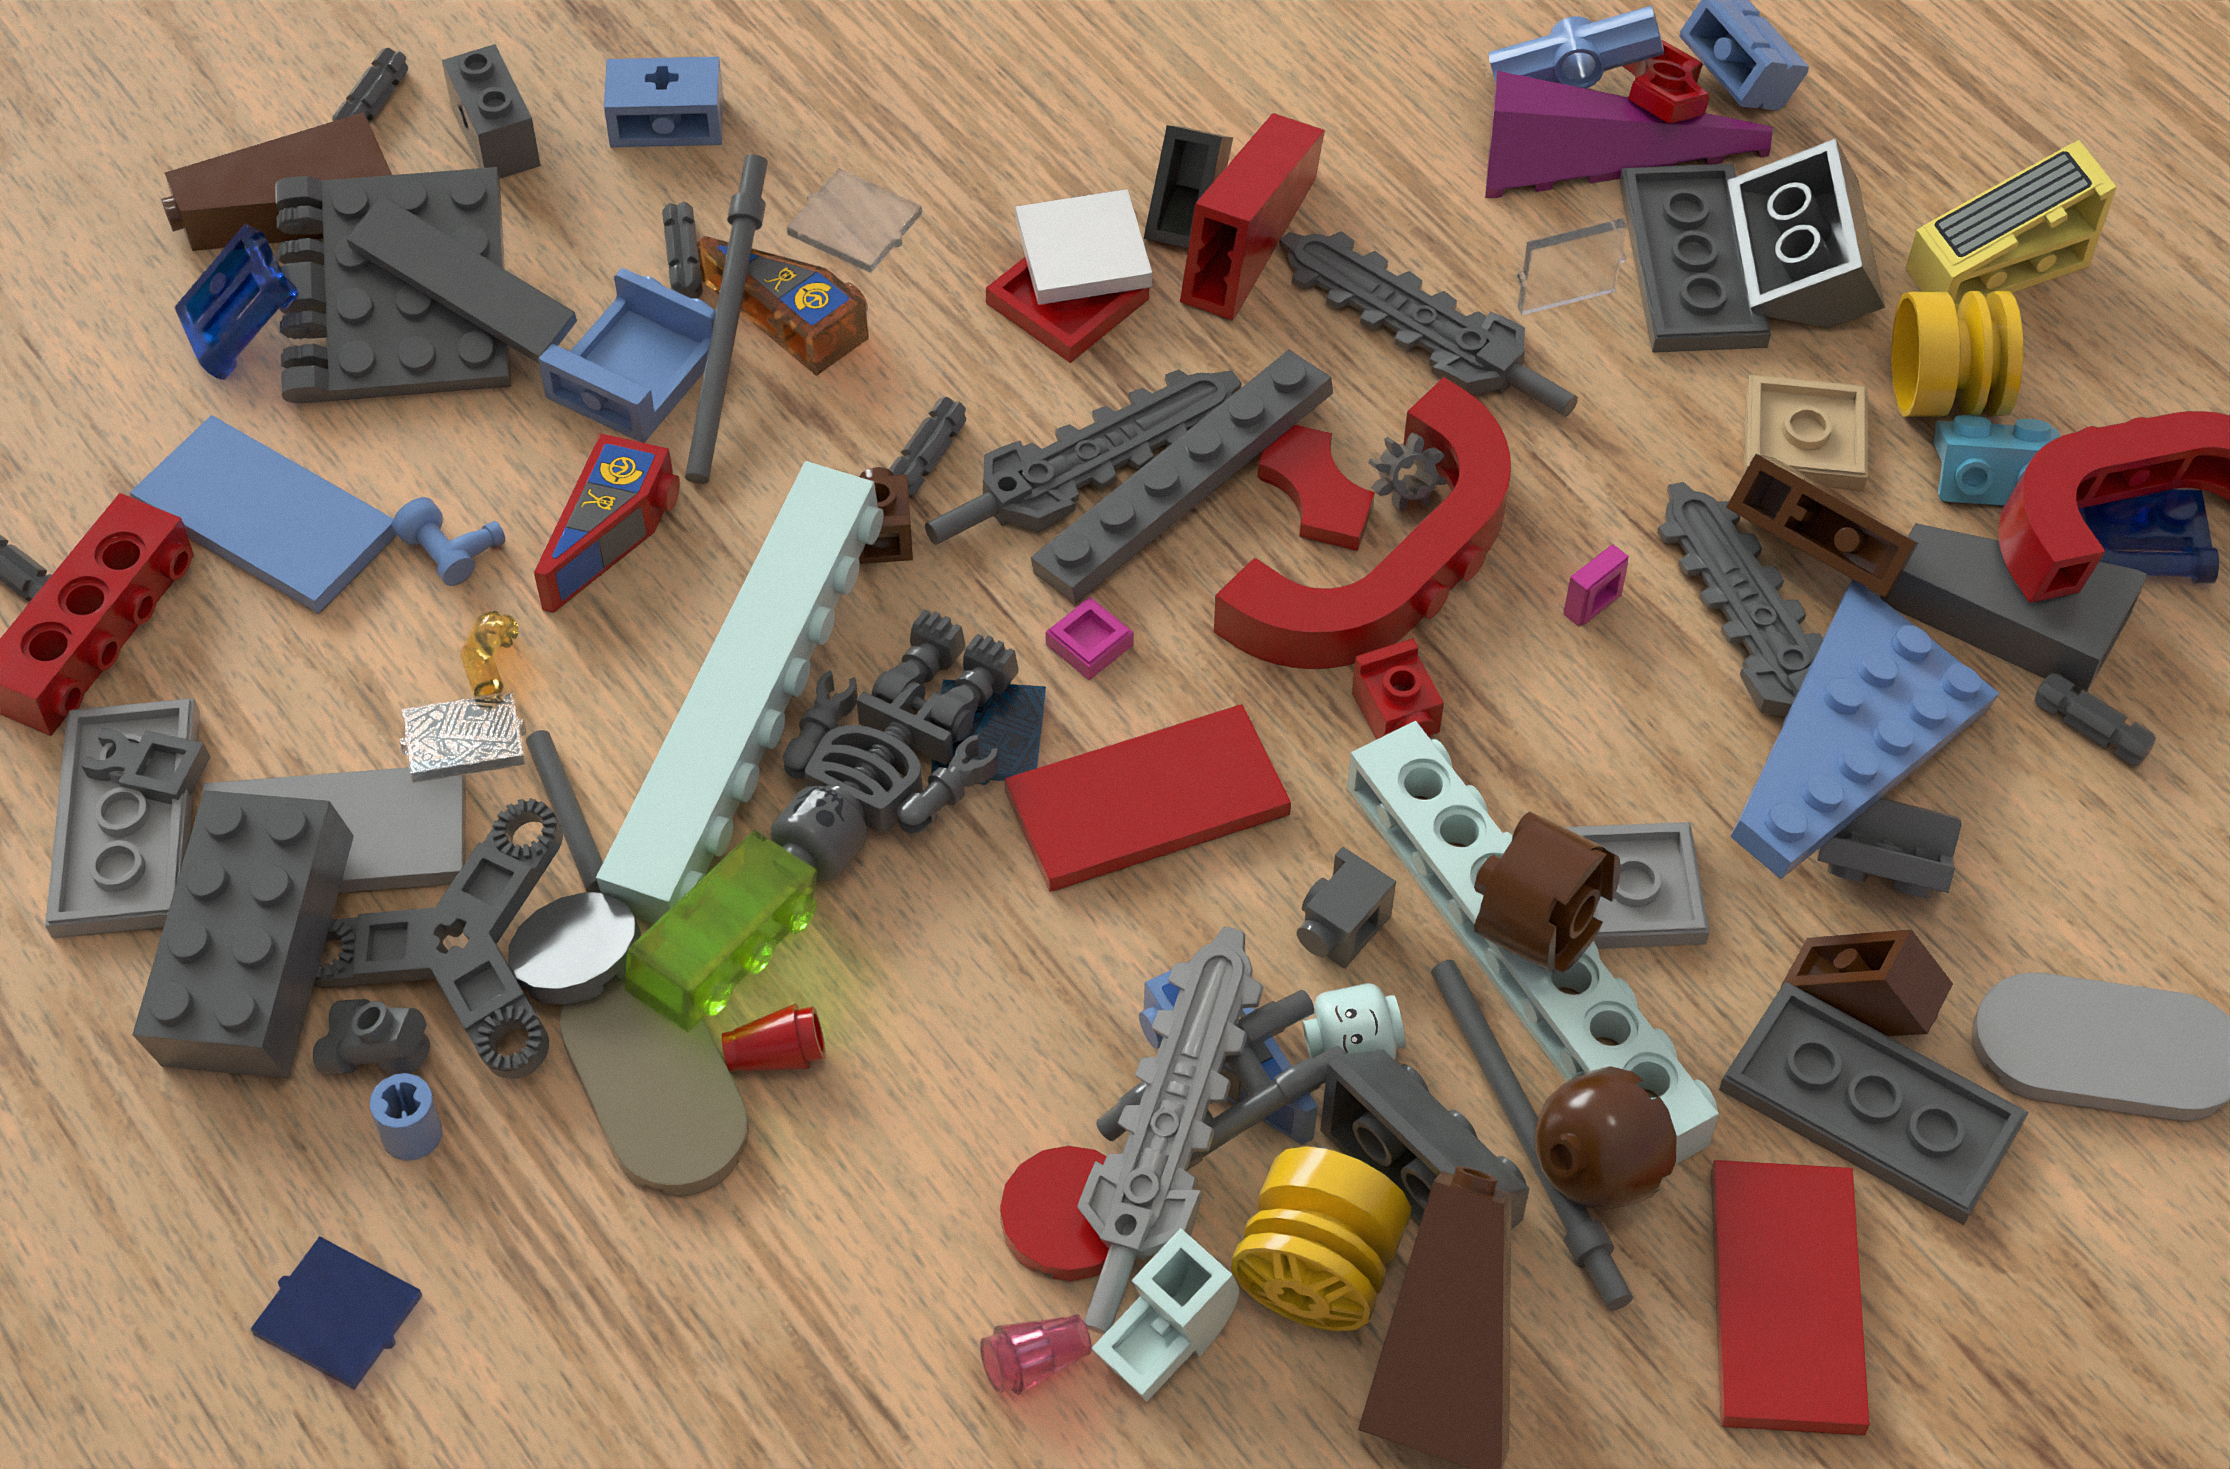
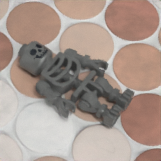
(857, 768)

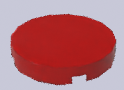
(1043, 1216)

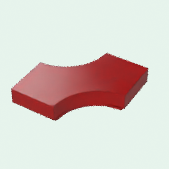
(1669, 85)
(1328, 502)

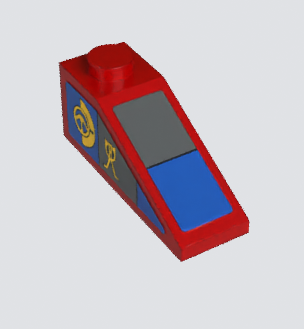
(606, 517)

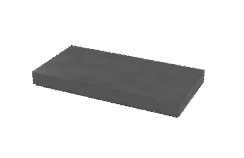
(1689, 259)
(1874, 1102)

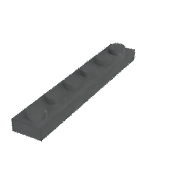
(1181, 476)

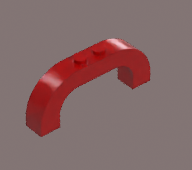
(2041, 525)
(1332, 626)

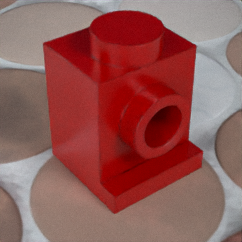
(1396, 690)

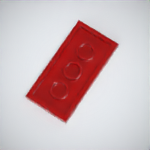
(1146, 797)
(1788, 1298)

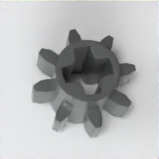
(1411, 486)

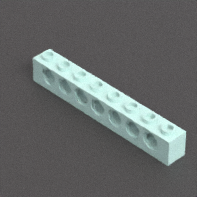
(1384, 784)

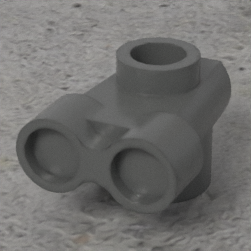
(372, 1033)

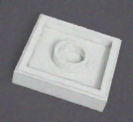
(1083, 246)

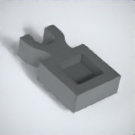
(157, 778)

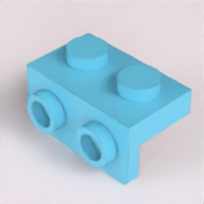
(1985, 458)

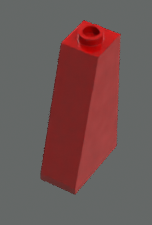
(1248, 213)

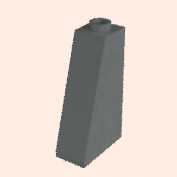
(1967, 592)

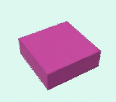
(1596, 585)
(1089, 638)

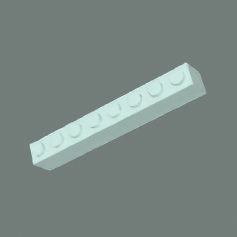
(742, 692)

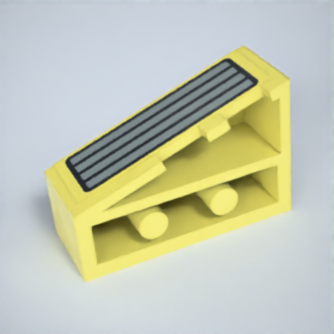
(2017, 231)

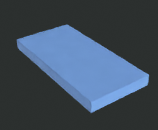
(267, 513)

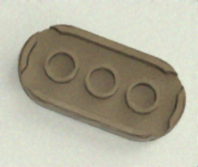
(656, 1092)

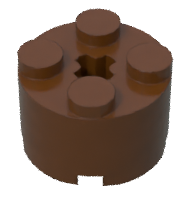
(1545, 893)

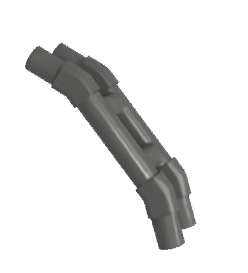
(1263, 1093)

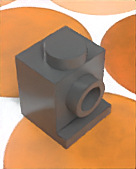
(1346, 909)

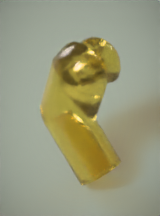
(477, 653)

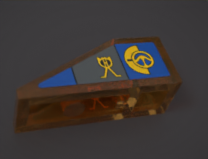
(794, 304)

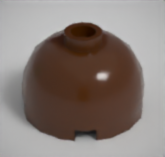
(1605, 1140)

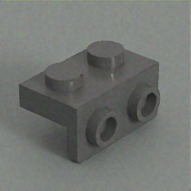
(1898, 844)

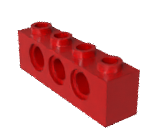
(89, 611)

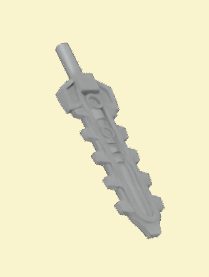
(1146, 1192)

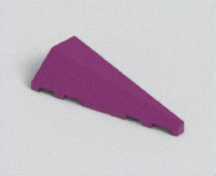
(1571, 132)

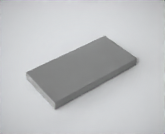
(400, 828)
(113, 846)

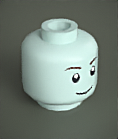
(1356, 1020)

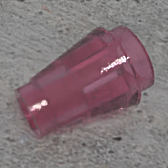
(1032, 1351)

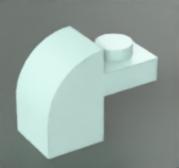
(1179, 1312)

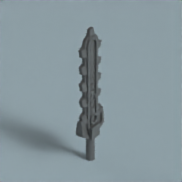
(1468, 350)
(1040, 485)
(1744, 594)

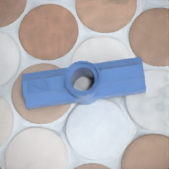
(1597, 47)

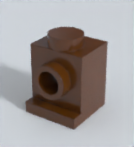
(894, 501)

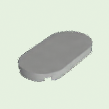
(2106, 1045)

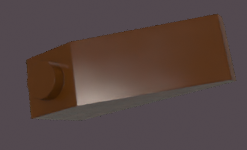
(1822, 523)

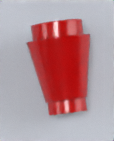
(776, 1042)

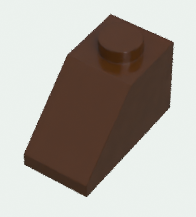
(1875, 978)

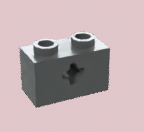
(491, 111)

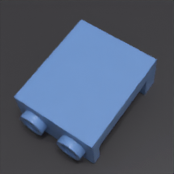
(633, 357)

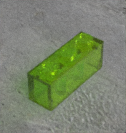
(721, 931)

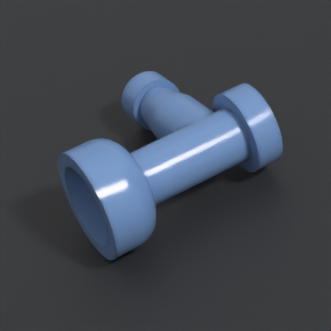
(421, 523)

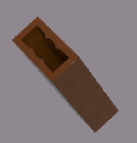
(239, 187)
(1448, 1342)

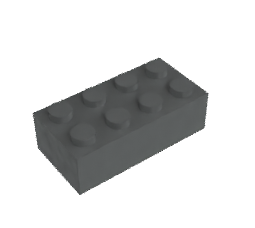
(244, 934)

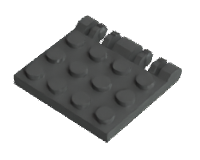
(377, 327)

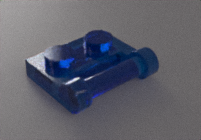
(225, 292)
(2157, 522)

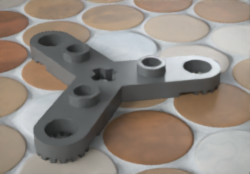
(476, 977)

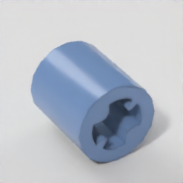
(406, 1116)

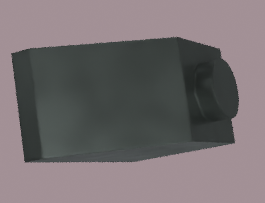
(1185, 170)

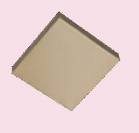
(1810, 428)

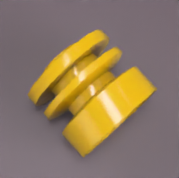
(1956, 353)
(1321, 1238)

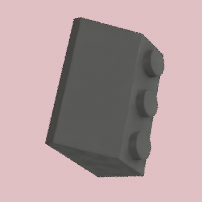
(1806, 239)
(1399, 1128)

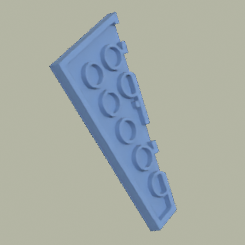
(1859, 725)

